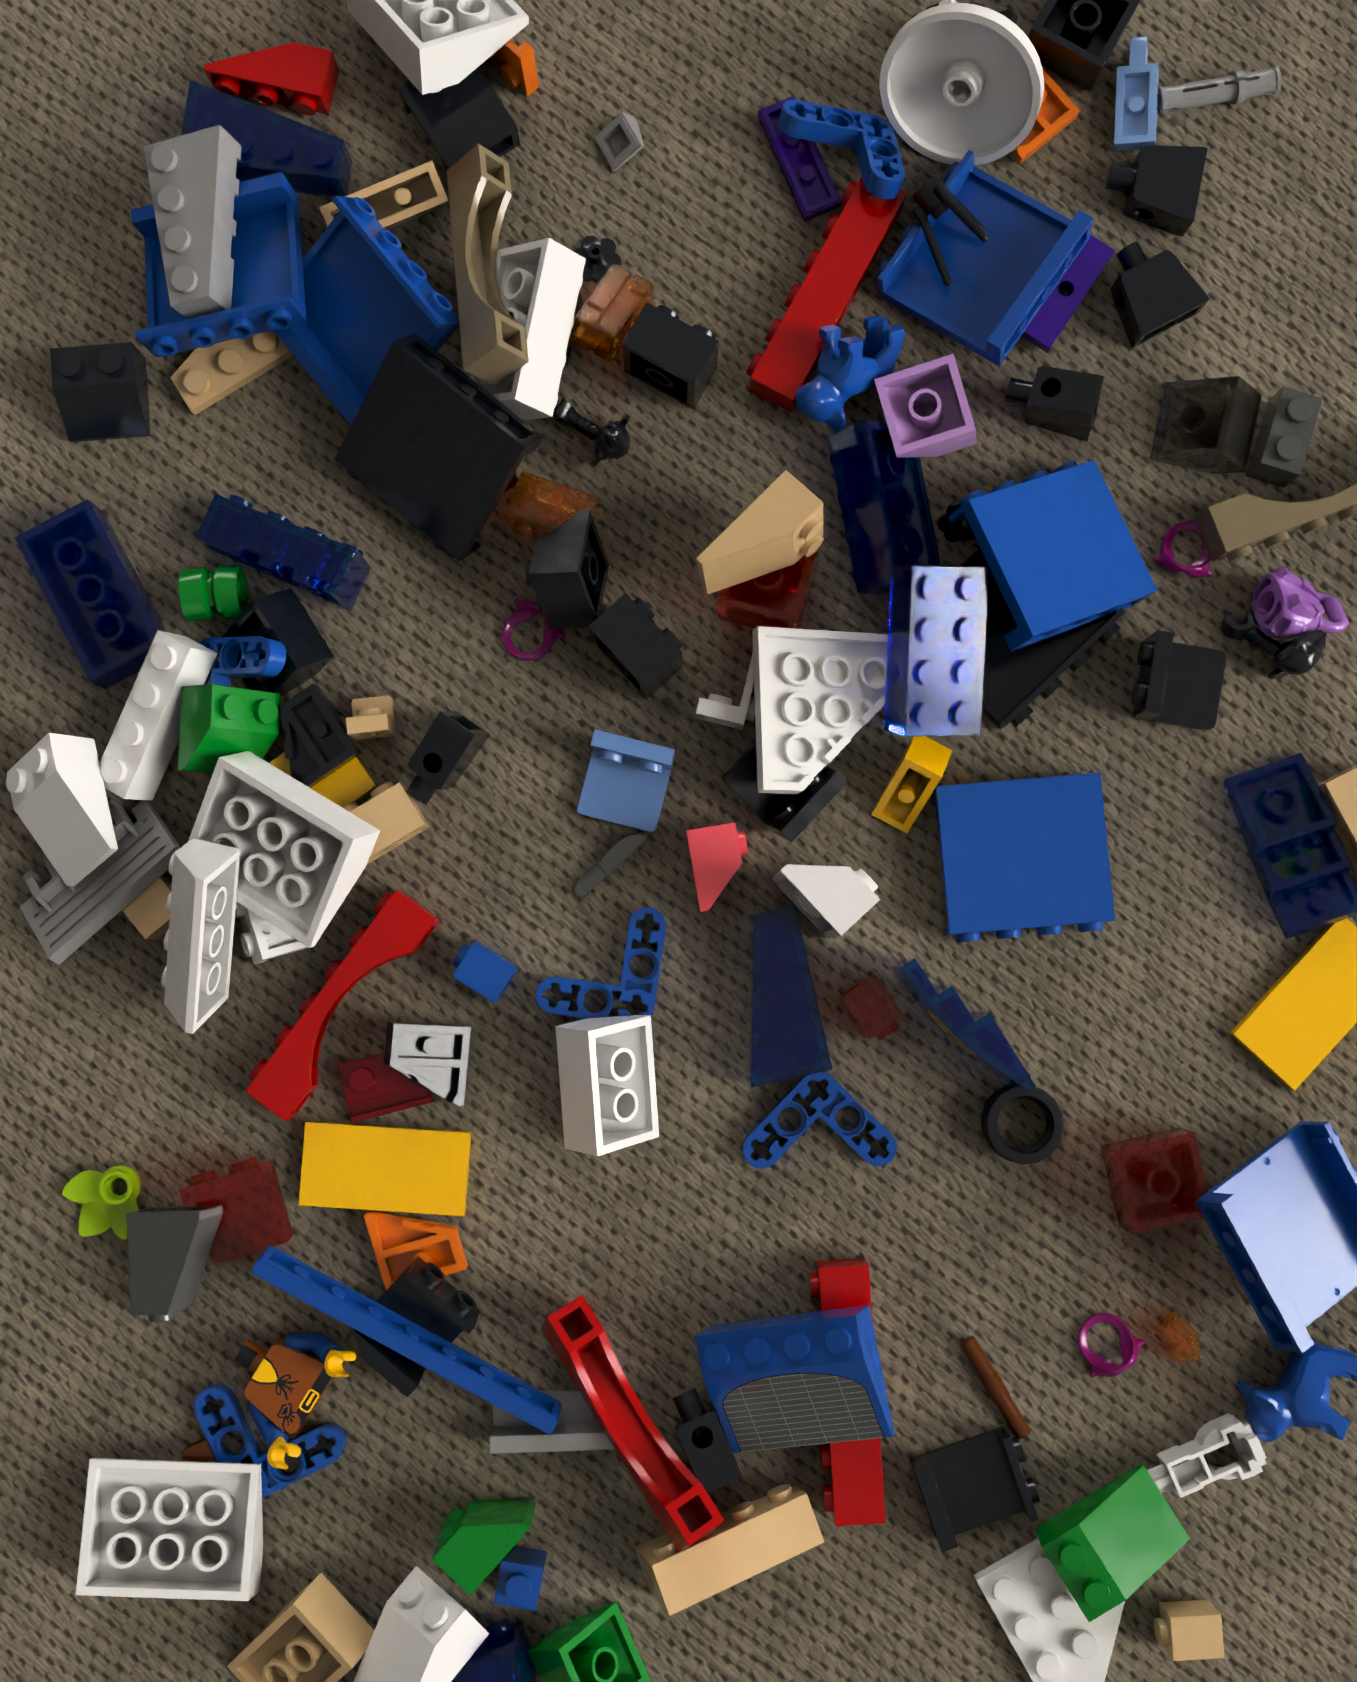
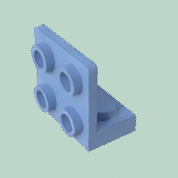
(626, 781)

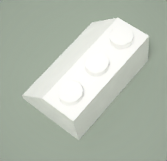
(607, 1083)

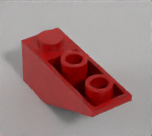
(280, 74)

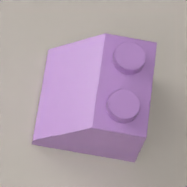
(927, 409)

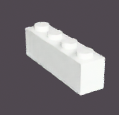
(151, 717)

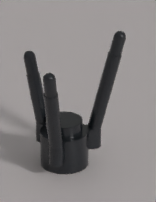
(936, 200)

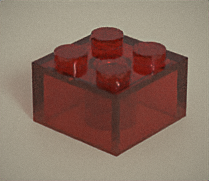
(770, 599)
(1155, 1179)

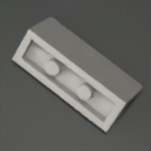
(575, 1429)

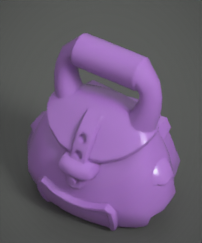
(1292, 607)

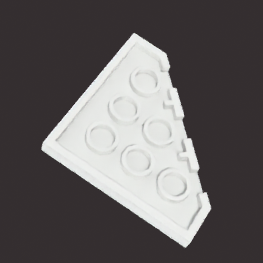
(811, 699)
(1045, 1619)

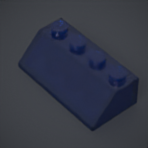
(880, 505)

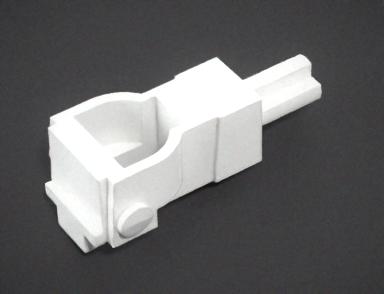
(1186, 1469)

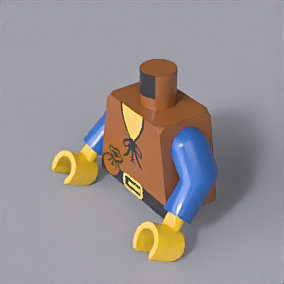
(289, 1385)

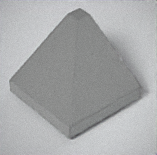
(620, 140)

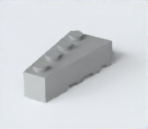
(194, 209)

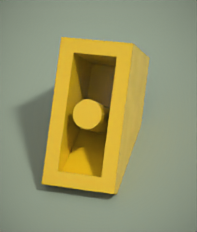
(912, 782)

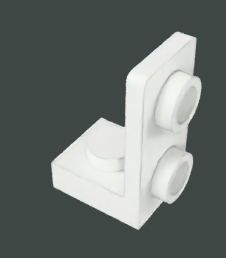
(720, 710)

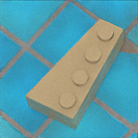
(745, 1544)

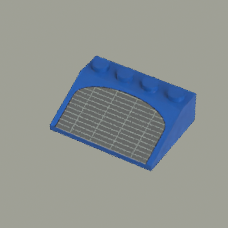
(796, 1379)

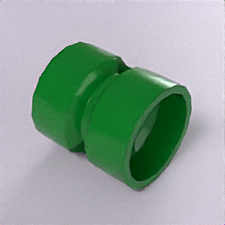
(208, 593)

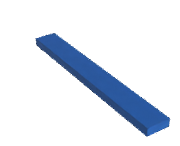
(408, 1338)

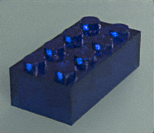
(93, 592)
(936, 649)

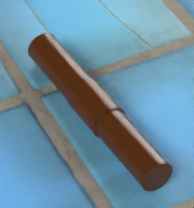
(995, 1387)

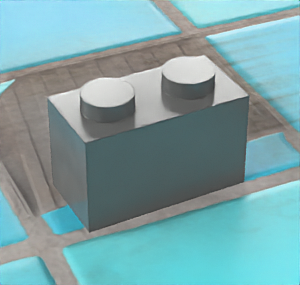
(1284, 437)

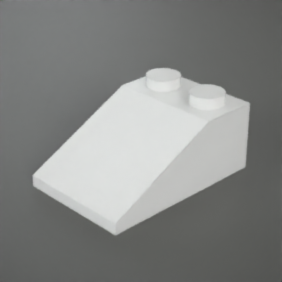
(64, 804)
(420, 1636)

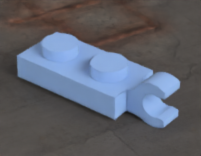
(1136, 100)

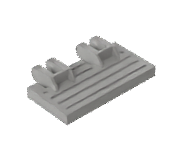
(70, 915)

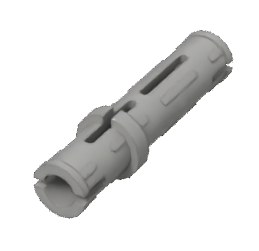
(1217, 90)

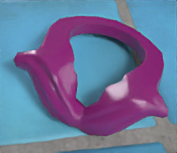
(1166, 558)
(523, 612)
(1128, 1344)

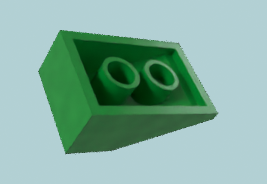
(1112, 1541)

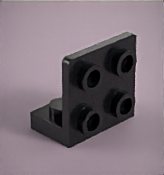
(782, 813)

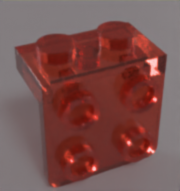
(251, 1208)

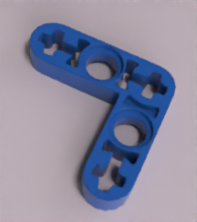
(865, 132)
(249, 665)
(629, 983)
(826, 1110)
(272, 1478)

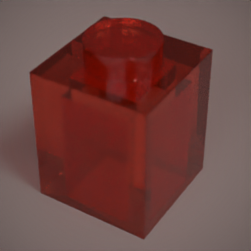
(871, 1008)

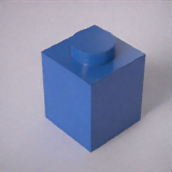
(484, 970)
(520, 1578)

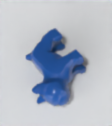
(848, 368)
(1300, 1394)

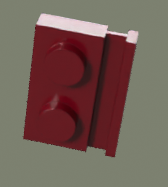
(377, 1089)

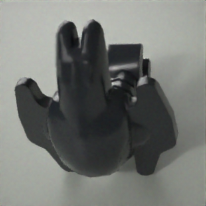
(610, 440)
(1289, 658)

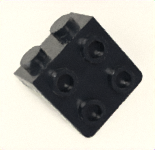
(1178, 683)

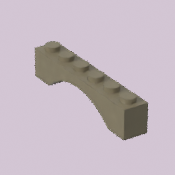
(478, 199)
(1248, 521)

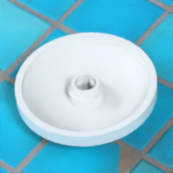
(961, 83)

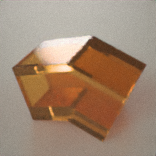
(1180, 1338)

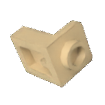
(371, 718)

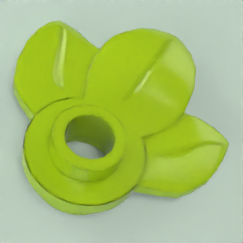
(102, 1203)

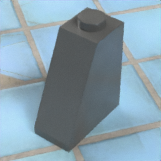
(168, 1256)

